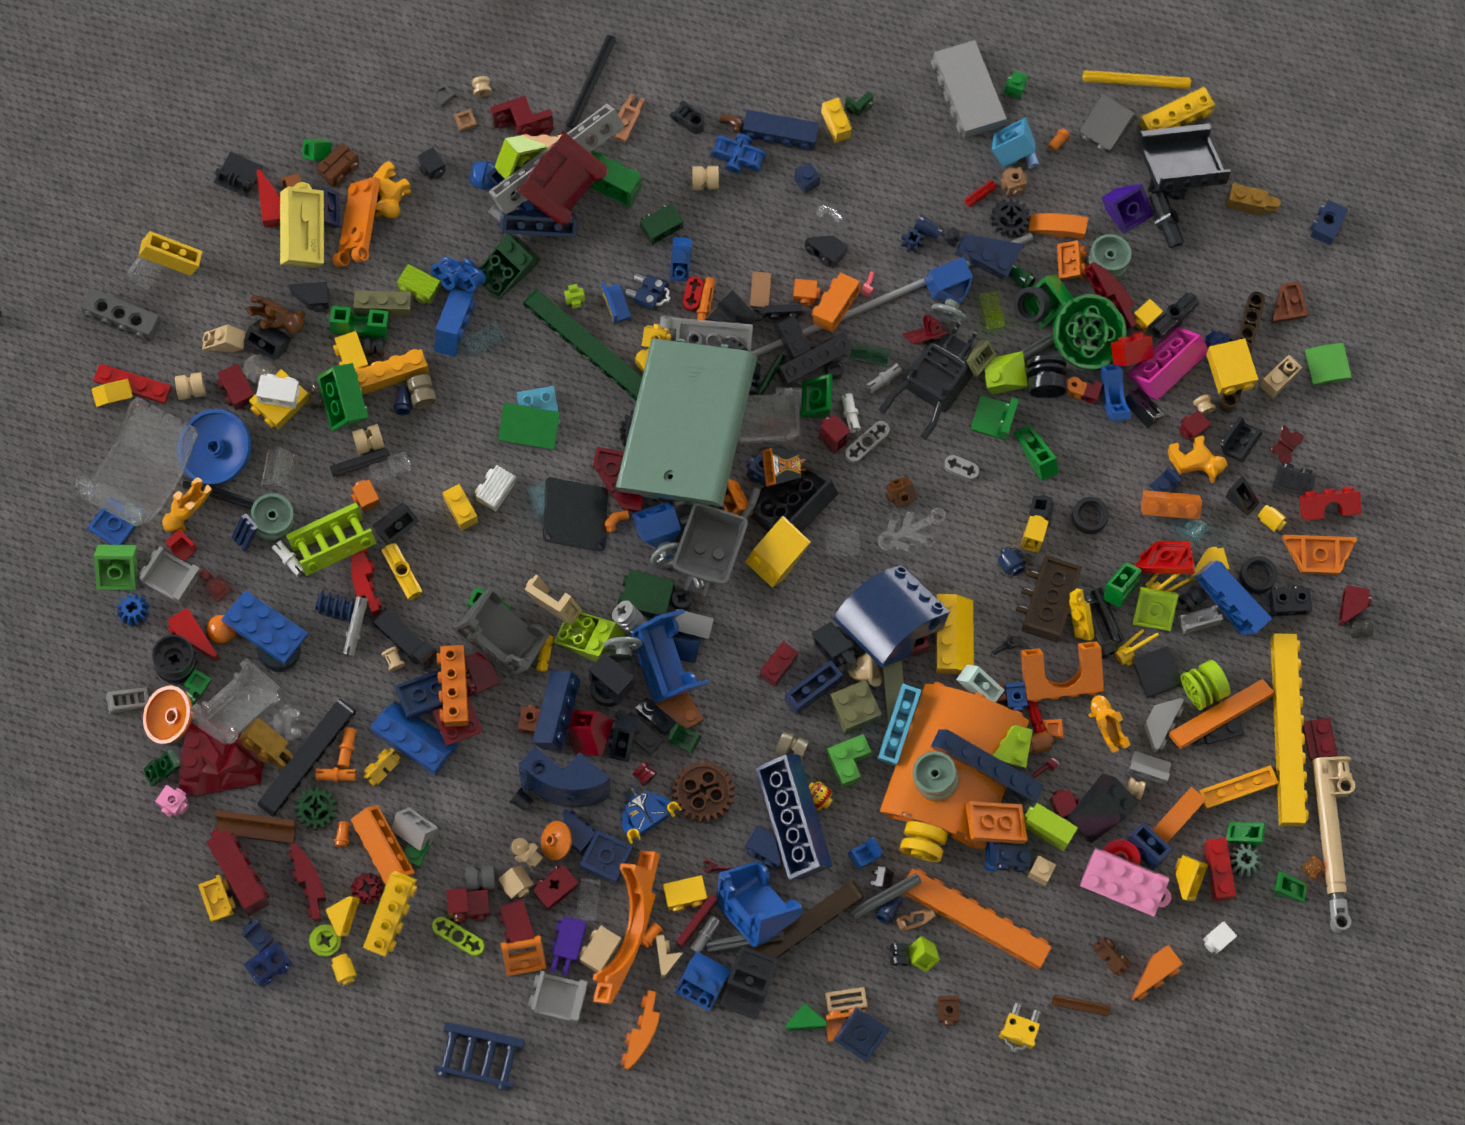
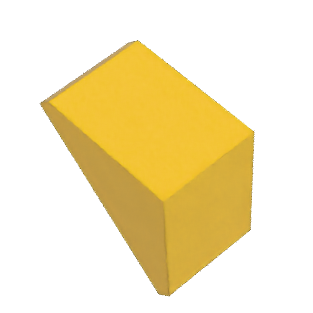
(112, 392)
(342, 915)

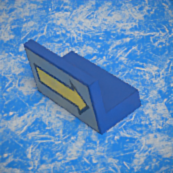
(615, 303)

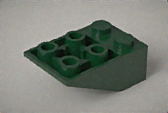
(508, 265)

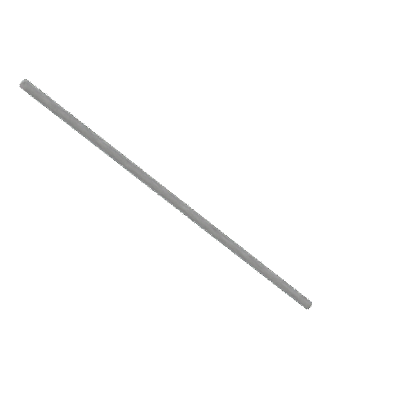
(871, 304)

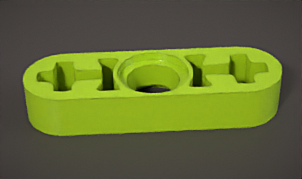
(448, 924)

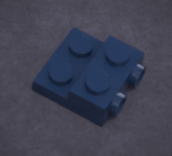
(1011, 856)

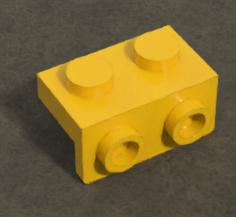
(216, 898)

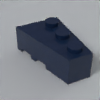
(989, 254)

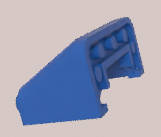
(753, 904)

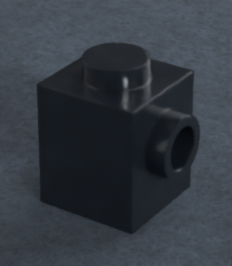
(431, 164)

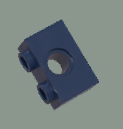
(1335, 214)
(1150, 845)

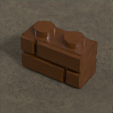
(338, 165)

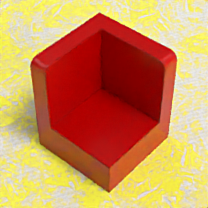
(181, 545)

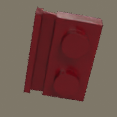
(1319, 738)

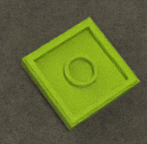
(1155, 609)

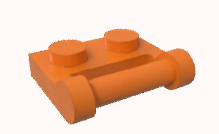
(523, 961)

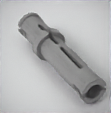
(355, 626)

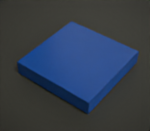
(111, 528)

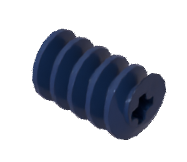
(335, 606)

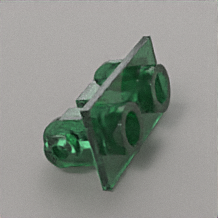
(870, 354)

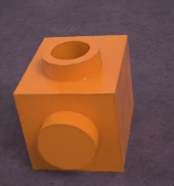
(805, 292)
(365, 495)

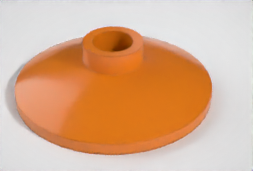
(556, 840)

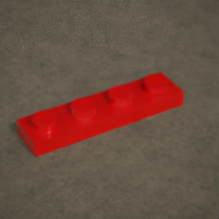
(139, 385)

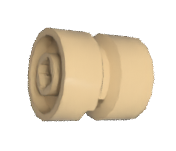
(705, 178)
(190, 386)
(368, 439)

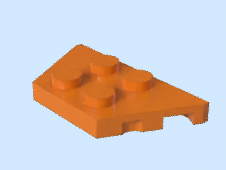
(1319, 553)

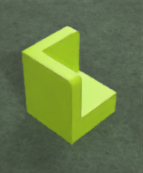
(923, 954)

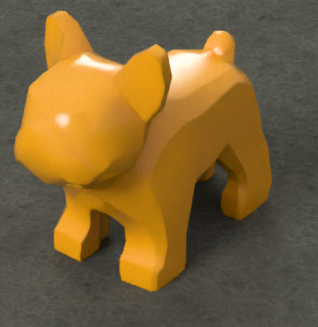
(390, 192)
(1197, 459)
(185, 506)
(1108, 723)

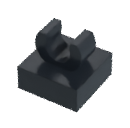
(884, 878)

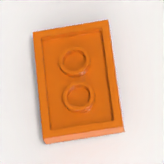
(996, 822)

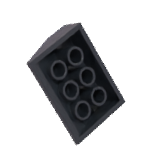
(795, 499)

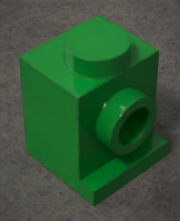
(1016, 84)

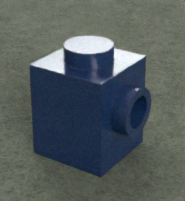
(807, 177)

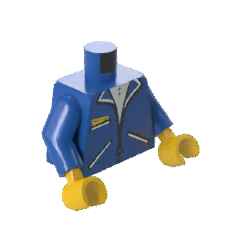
(645, 812)

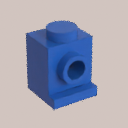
(1013, 689)

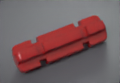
(980, 193)
(1035, 717)

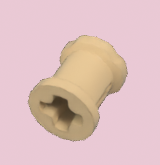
(393, 659)

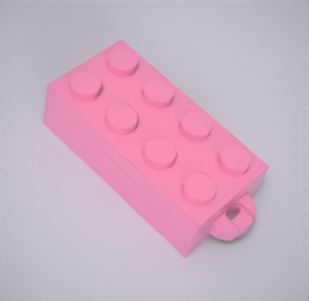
(1126, 882)

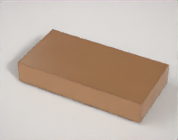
(760, 289)

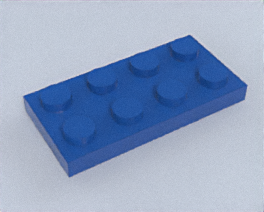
(264, 627)

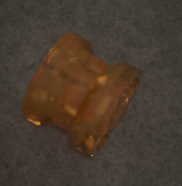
(1312, 867)

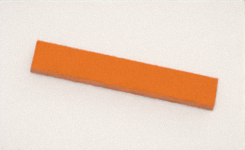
(1221, 714)

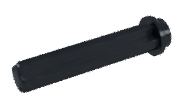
(359, 462)

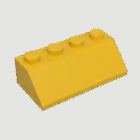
(956, 641)

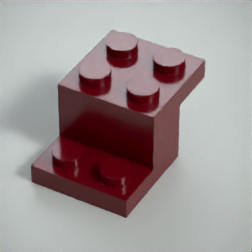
(520, 115)

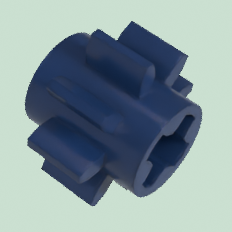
(909, 244)

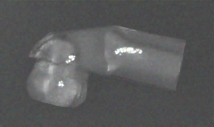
(829, 210)

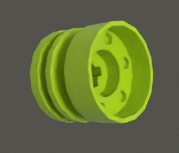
(1205, 684)

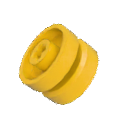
(923, 841)

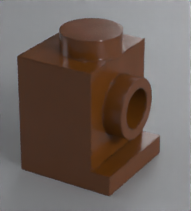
(944, 1002)

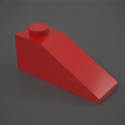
(269, 202)
(187, 627)

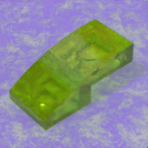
(991, 310)

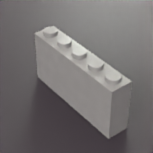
(968, 89)

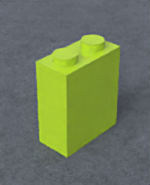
(1049, 826)

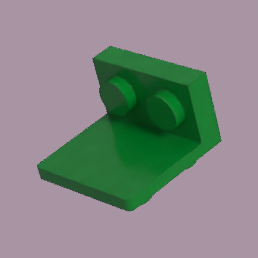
(994, 417)

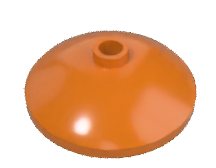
(167, 715)

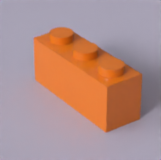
(836, 302)
(1171, 504)

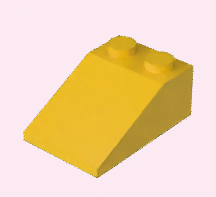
(778, 552)

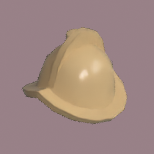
(867, 670)

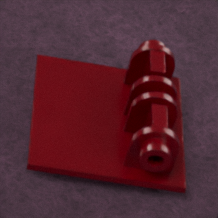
(931, 330)
(479, 674)
(455, 734)

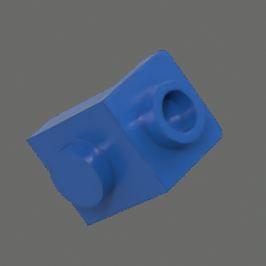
(865, 853)

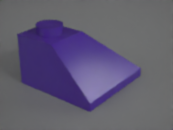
(1128, 206)

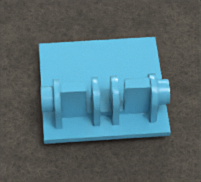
(539, 398)

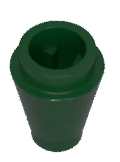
(1022, 277)

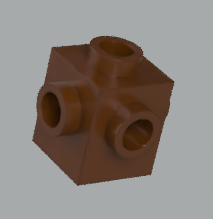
(901, 492)

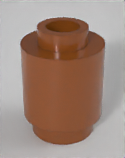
(1041, 742)

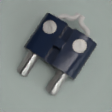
(651, 292)

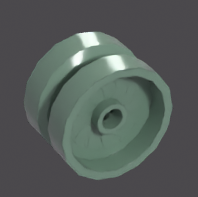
(1111, 253)
(272, 506)
(935, 776)

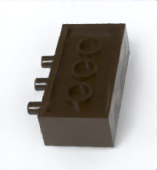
(1050, 598)

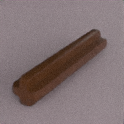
(1081, 1005)

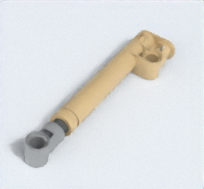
(1328, 776)

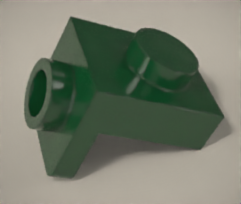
(864, 103)
(683, 738)

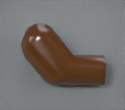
(734, 120)

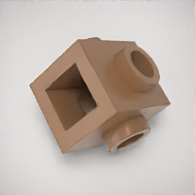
(1014, 181)

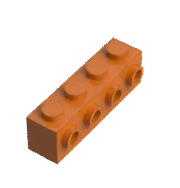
(453, 686)
(381, 843)

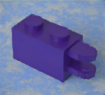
(568, 942)

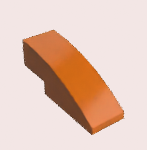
(1058, 225)
(1179, 815)

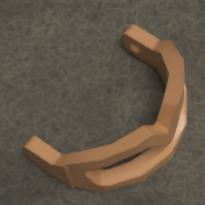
(928, 916)

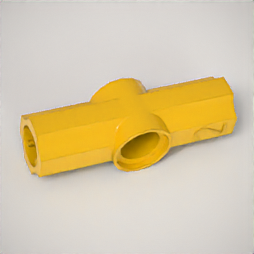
(406, 581)

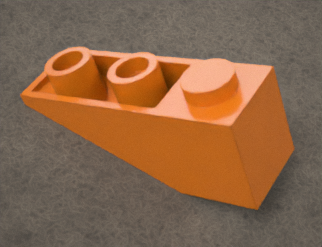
(1159, 966)

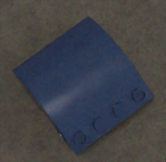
(890, 615)
(575, 786)

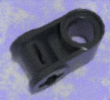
(686, 115)

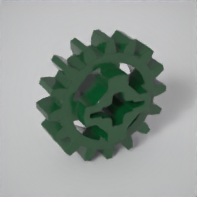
(324, 808)

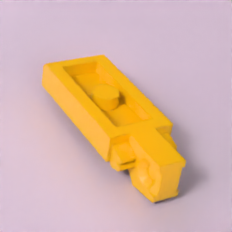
(1081, 616)

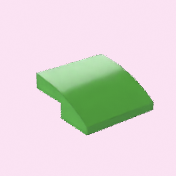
(1328, 364)

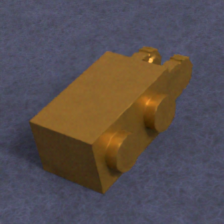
(1251, 200)
(265, 743)

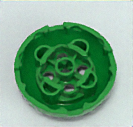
(1088, 309)

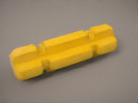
(544, 655)

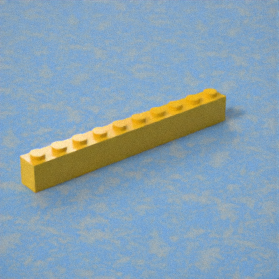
(1288, 730)

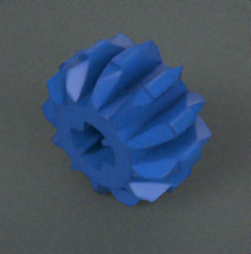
(129, 603)

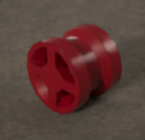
(644, 773)

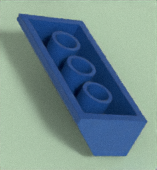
(413, 738)

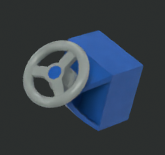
(950, 285)
(659, 528)

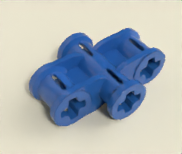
(738, 156)
(454, 273)

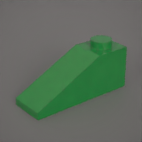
(1037, 452)

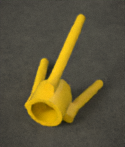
(1157, 586)
(1125, 654)

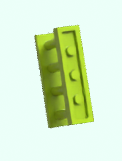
(325, 527)

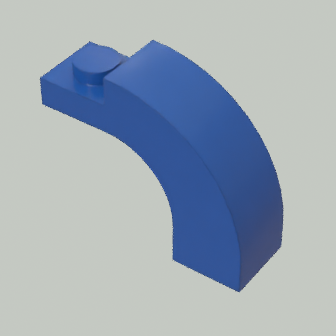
(1113, 393)

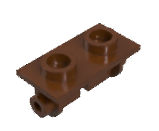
(1117, 961)

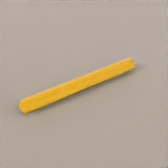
(1136, 79)

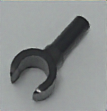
(1007, 644)

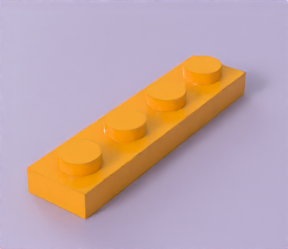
(1238, 787)

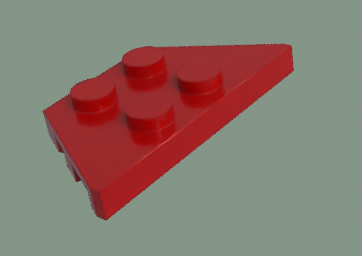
(1167, 558)

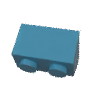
(1013, 143)

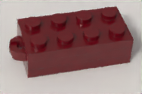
(235, 867)

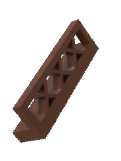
(256, 827)

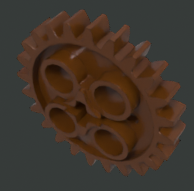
(711, 807)

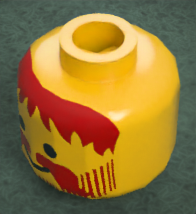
(821, 795)

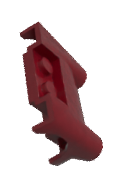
(562, 178)

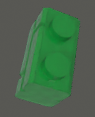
(1122, 584)

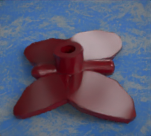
(1285, 444)

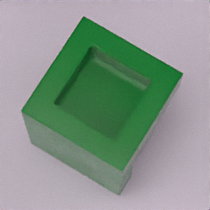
(316, 149)

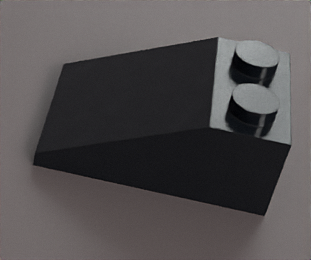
(1102, 807)

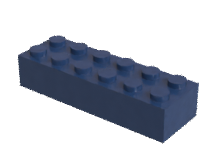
(794, 816)

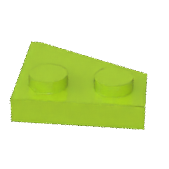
(1015, 746)

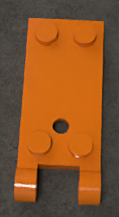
(357, 221)

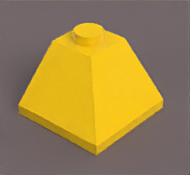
(1190, 876)

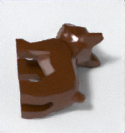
(276, 315)

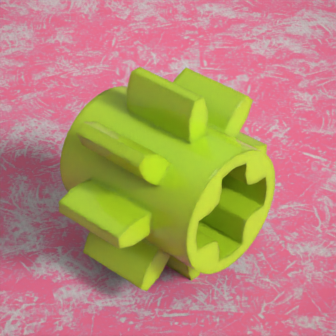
(574, 296)

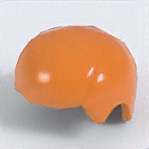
(218, 631)

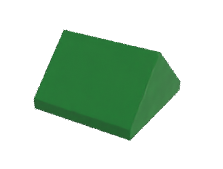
(816, 397)

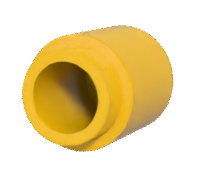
(1272, 518)
(343, 969)

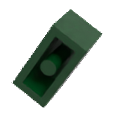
(661, 223)

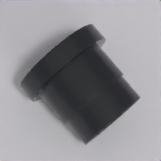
(521, 799)

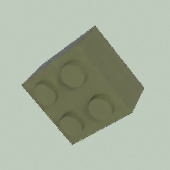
(855, 706)

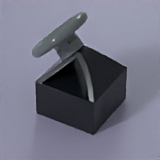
(616, 672)

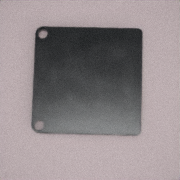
(575, 514)

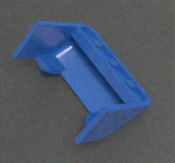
(661, 660)

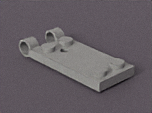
(708, 331)

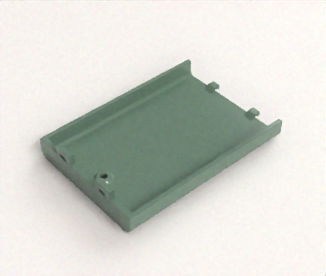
(686, 422)

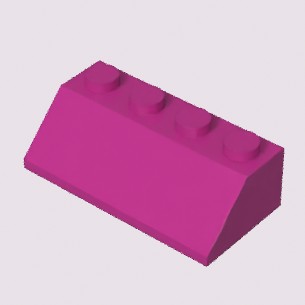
(1171, 361)

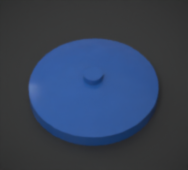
(220, 447)

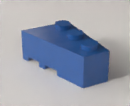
(453, 321)

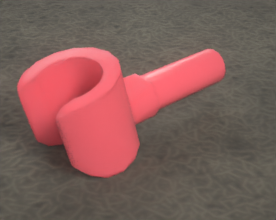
(867, 289)

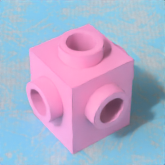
(166, 799)

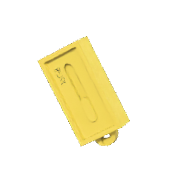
(302, 226)

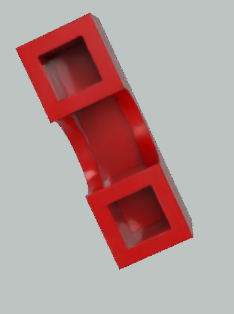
(1313, 503)
(1222, 880)

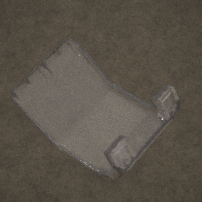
(141, 465)

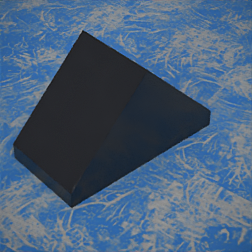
(1242, 496)

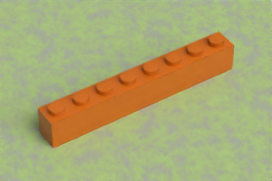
(978, 920)

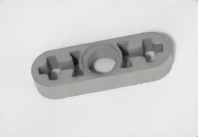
(853, 447)

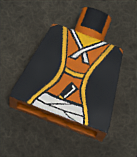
(782, 465)

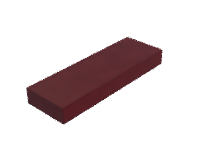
(696, 921)

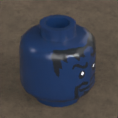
(1012, 561)

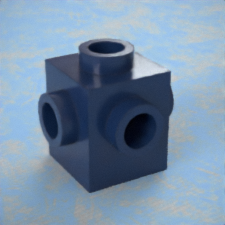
(756, 470)

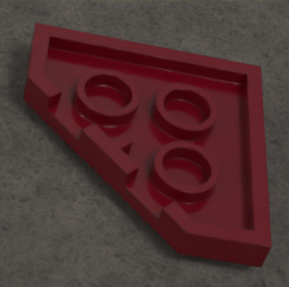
(607, 465)

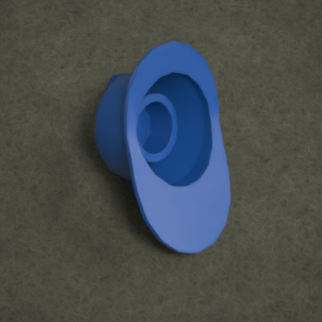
(479, 175)

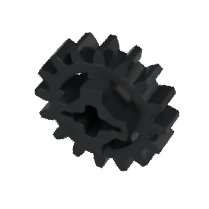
(1018, 214)

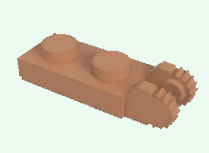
(629, 117)

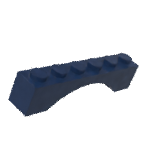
(985, 763)

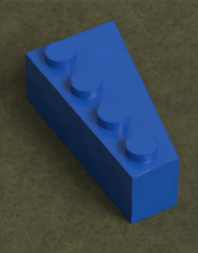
(1232, 598)

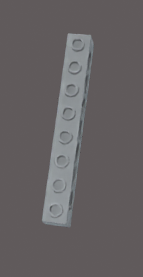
(589, 127)

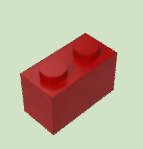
(1132, 349)

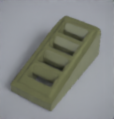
(980, 357)

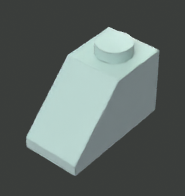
(976, 680)

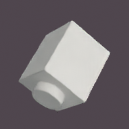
(1219, 938)

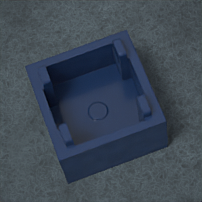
(605, 857)

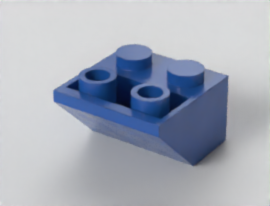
(703, 981)

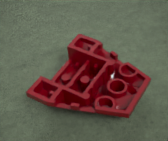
(215, 767)

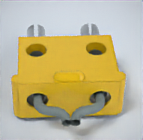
(1019, 1032)

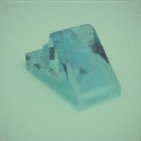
(1190, 529)

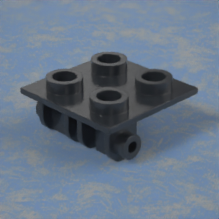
(237, 174)

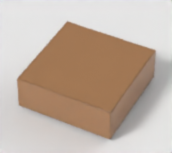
(465, 120)

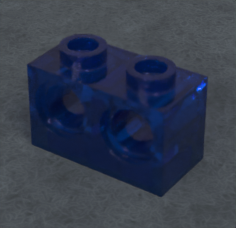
(264, 959)

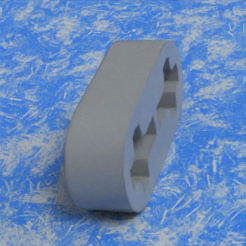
(960, 472)

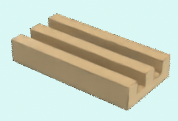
(852, 999)

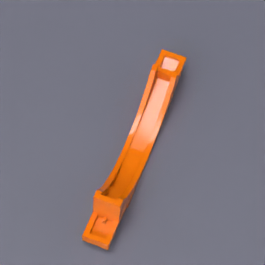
(639, 883)

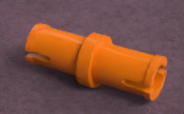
(346, 747)
(336, 774)

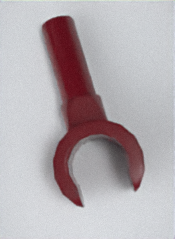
(1052, 763)
(714, 867)

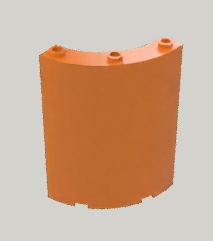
(974, 720)

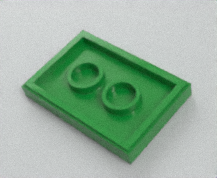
(529, 425)

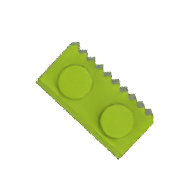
(419, 283)

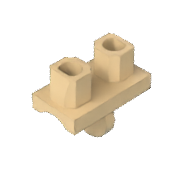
(525, 852)

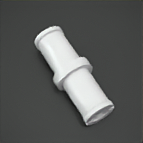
(850, 413)
(288, 558)

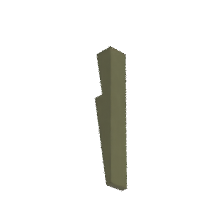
(892, 683)

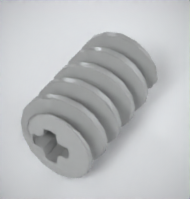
(628, 617)

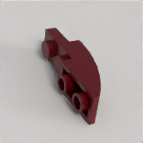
(1109, 287)
(306, 875)

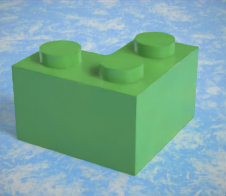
(844, 757)

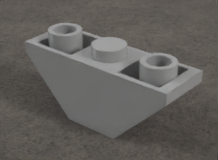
(1161, 721)

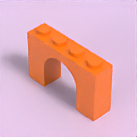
(1086, 680)

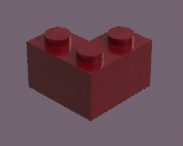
(467, 905)

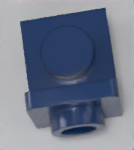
(1167, 481)
(257, 935)

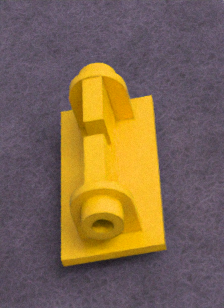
(386, 760)

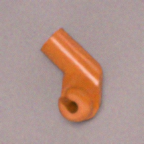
(614, 518)

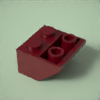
(589, 732)

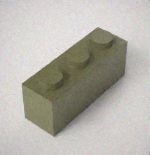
(397, 303)

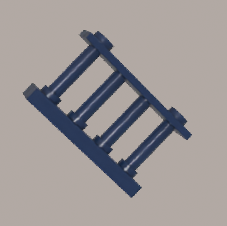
(473, 1036)

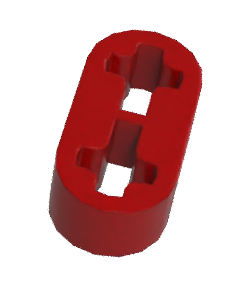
(697, 294)

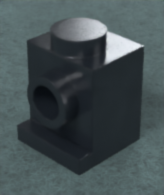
(1043, 507)

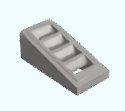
(118, 694)

